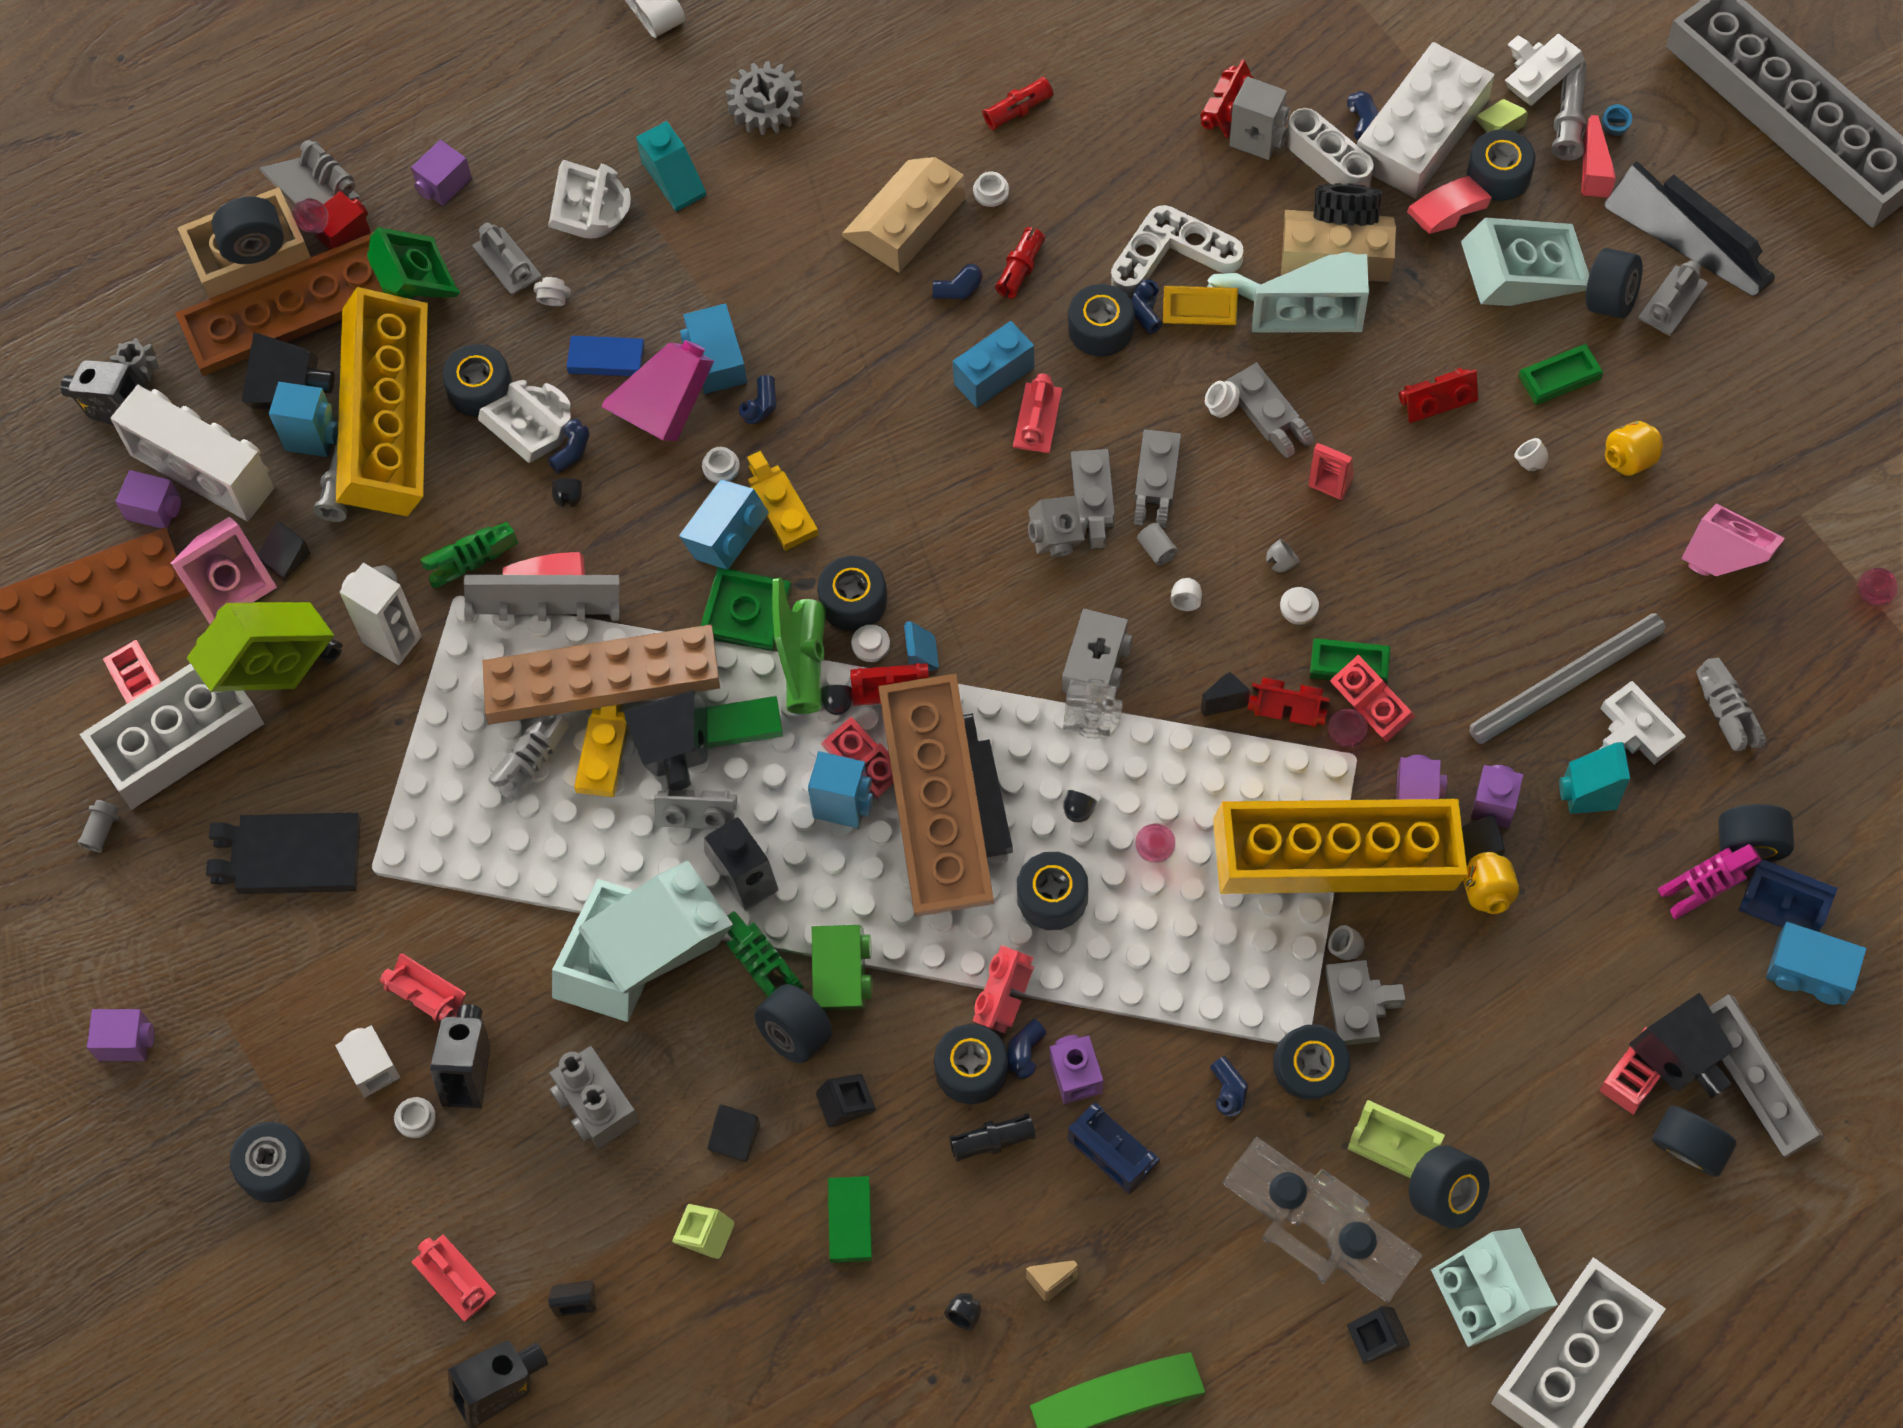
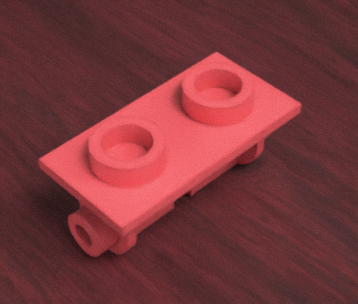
(1038, 415)
(423, 988)
(994, 1005)
(453, 1277)

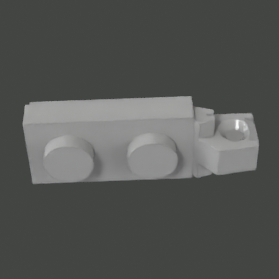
(1093, 492)

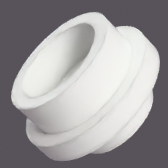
(991, 189)
(551, 291)
(1222, 398)
(720, 464)
(1299, 605)
(870, 643)
(415, 1117)

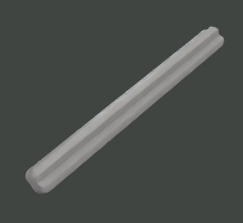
(1567, 678)

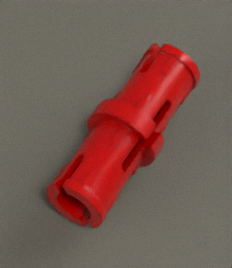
(998, 114)
(1020, 262)

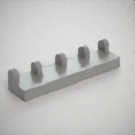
(541, 595)
(1763, 1082)

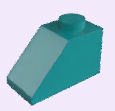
(670, 166)
(1596, 780)

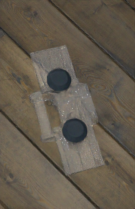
(1330, 1208)

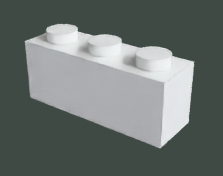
(380, 613)

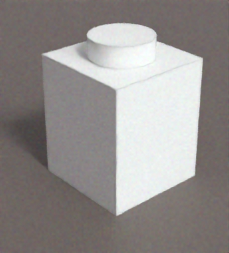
(367, 1060)

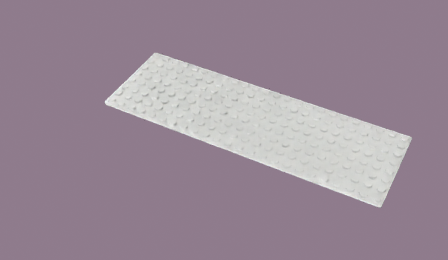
(1146, 948)

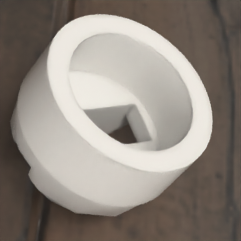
(1532, 455)
(1186, 594)

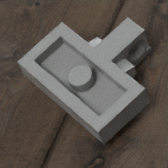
(1359, 1002)

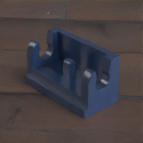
(1786, 896)
(1111, 1148)

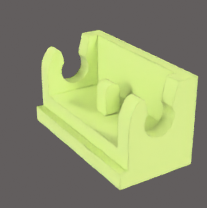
(1392, 1139)

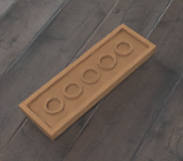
(600, 674)
(936, 795)

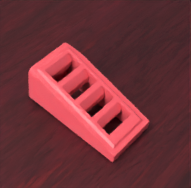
(1597, 167)
(1331, 471)
(121, 658)
(1623, 1094)

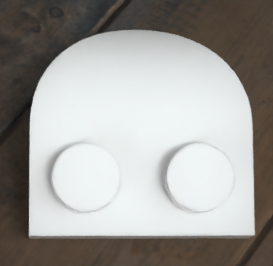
(588, 200)
(529, 419)

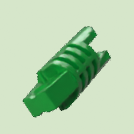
(468, 553)
(758, 954)

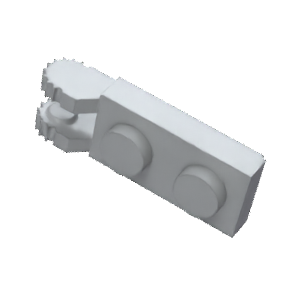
(1270, 409)
(1156, 474)

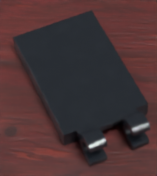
(988, 792)
(288, 853)

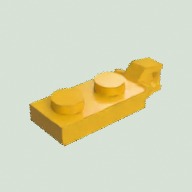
(786, 511)
(602, 752)

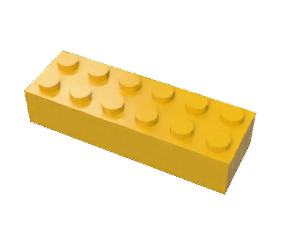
(382, 402)
(1339, 846)

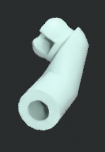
(1234, 280)

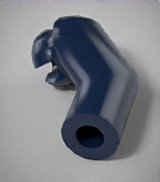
(1366, 108)
(961, 286)
(1143, 303)
(757, 410)
(574, 449)
(1020, 1047)
(1233, 1087)

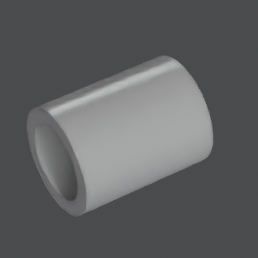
(1157, 544)

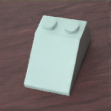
(1524, 261)
(1315, 297)
(656, 927)
(578, 973)

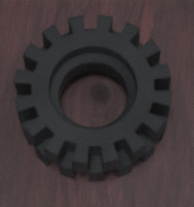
(1347, 204)

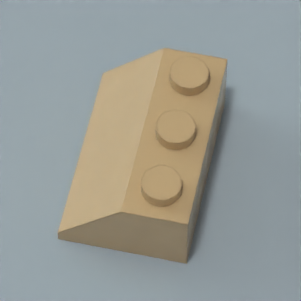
(907, 211)
(1312, 239)

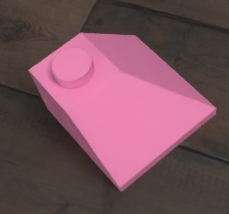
(1729, 543)
(222, 569)

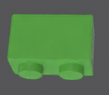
(840, 967)

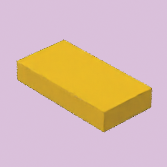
(1200, 305)

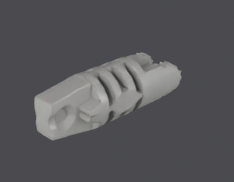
(1729, 706)
(528, 755)

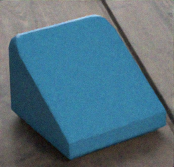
(920, 646)

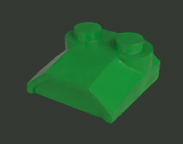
(409, 265)

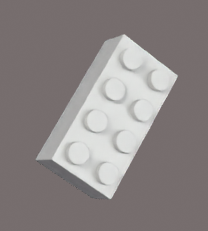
(1425, 118)
(193, 452)
(168, 734)
(1579, 1352)

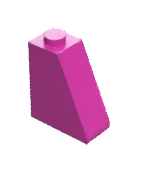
(662, 390)

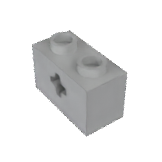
(1259, 118)
(1097, 635)

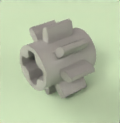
(139, 358)

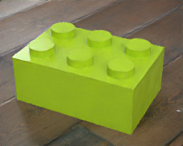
(259, 646)

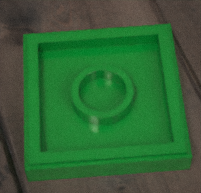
(742, 609)

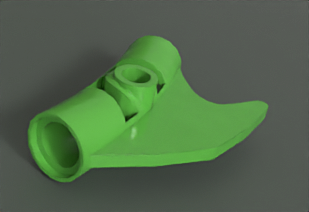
(800, 648)

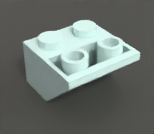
(1494, 1286)

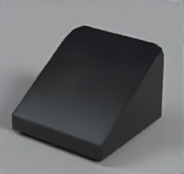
(283, 550)
(1225, 696)
(1482, 837)
(845, 1099)
(733, 1133)
(572, 1298)
(1378, 1334)

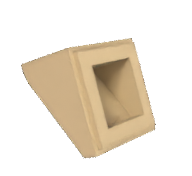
(1052, 1278)

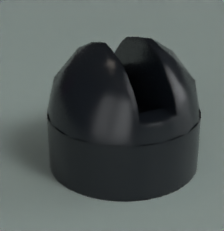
(566, 490)
(836, 698)
(1078, 806)
(963, 1311)

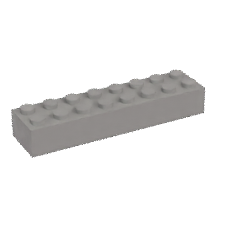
(1794, 103)

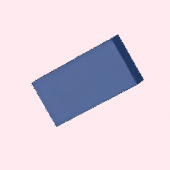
(605, 355)

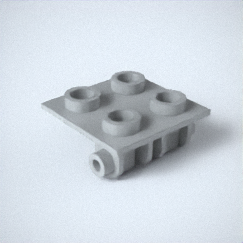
(310, 176)

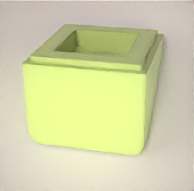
(1502, 116)
(704, 1230)

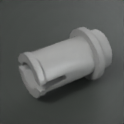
(98, 825)

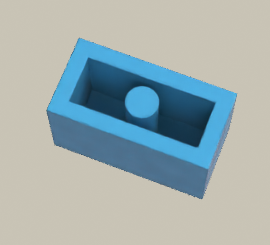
(715, 333)
(993, 364)
(303, 419)
(724, 524)
(840, 790)
(1815, 964)

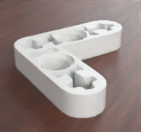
(1165, 238)

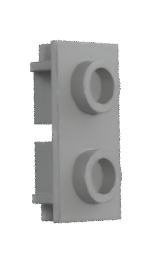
(505, 258)
(1674, 297)
(685, 810)

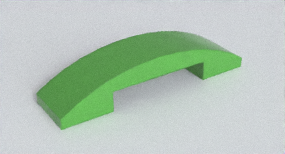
(1121, 1394)

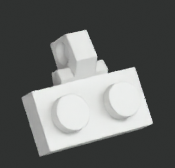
(1540, 66)
(1640, 724)

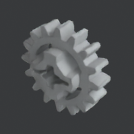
(765, 98)

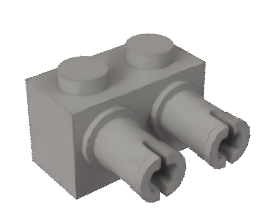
(593, 1097)

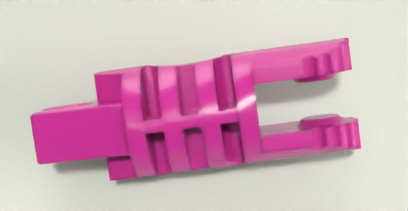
(1711, 878)

